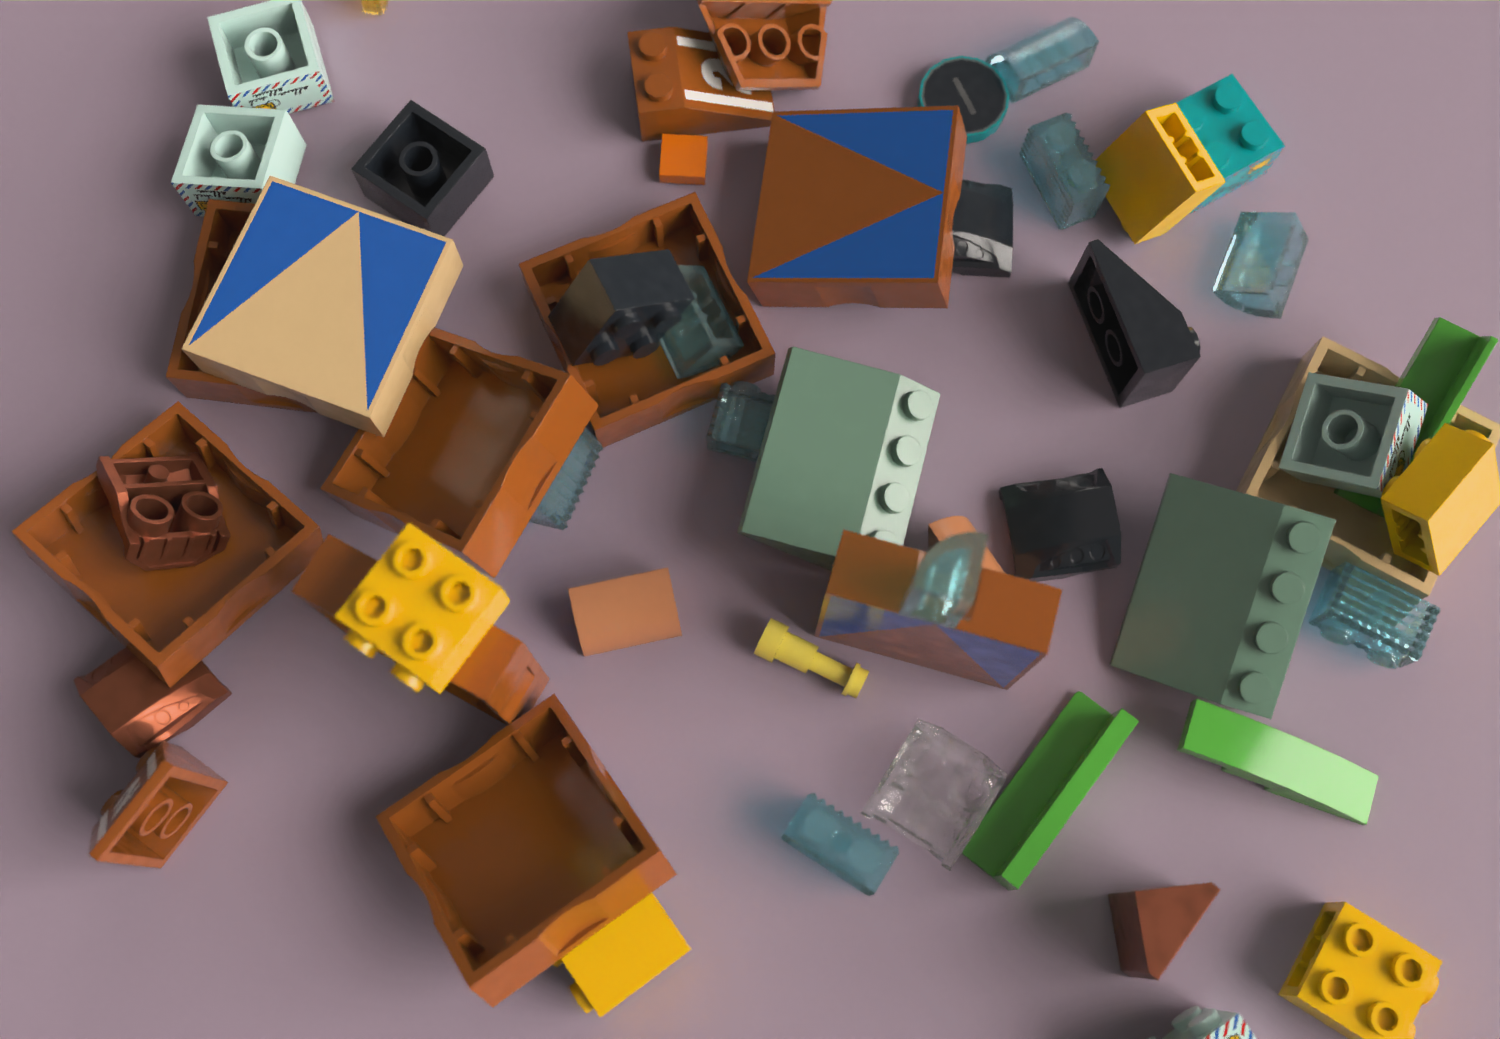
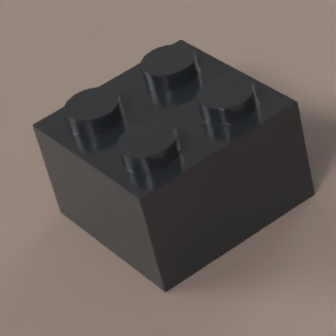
(423, 170)
(620, 307)

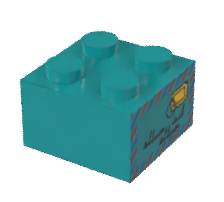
(1232, 134)

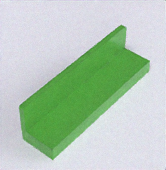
(1441, 376)
(1047, 790)

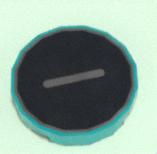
(972, 86)

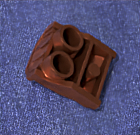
(164, 509)
(141, 707)

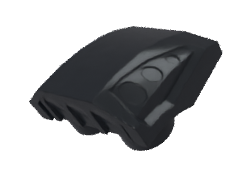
(983, 230)
(1062, 526)

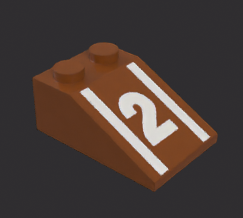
(686, 89)
(155, 808)

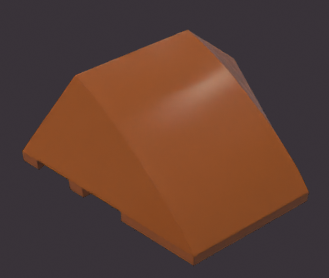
(769, 41)

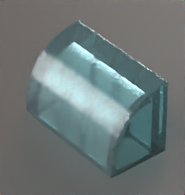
(1045, 57)
(1261, 263)
(704, 330)
(946, 580)

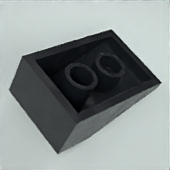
(1132, 327)

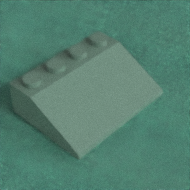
(837, 456)
(1222, 594)

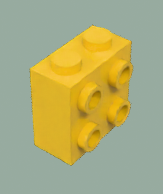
(1157, 173)
(1442, 497)
(421, 610)
(624, 956)
(1360, 976)

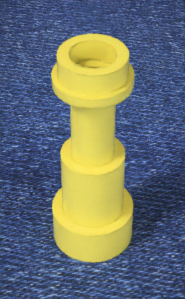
(803, 656)

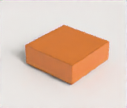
(683, 159)

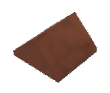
(1155, 925)

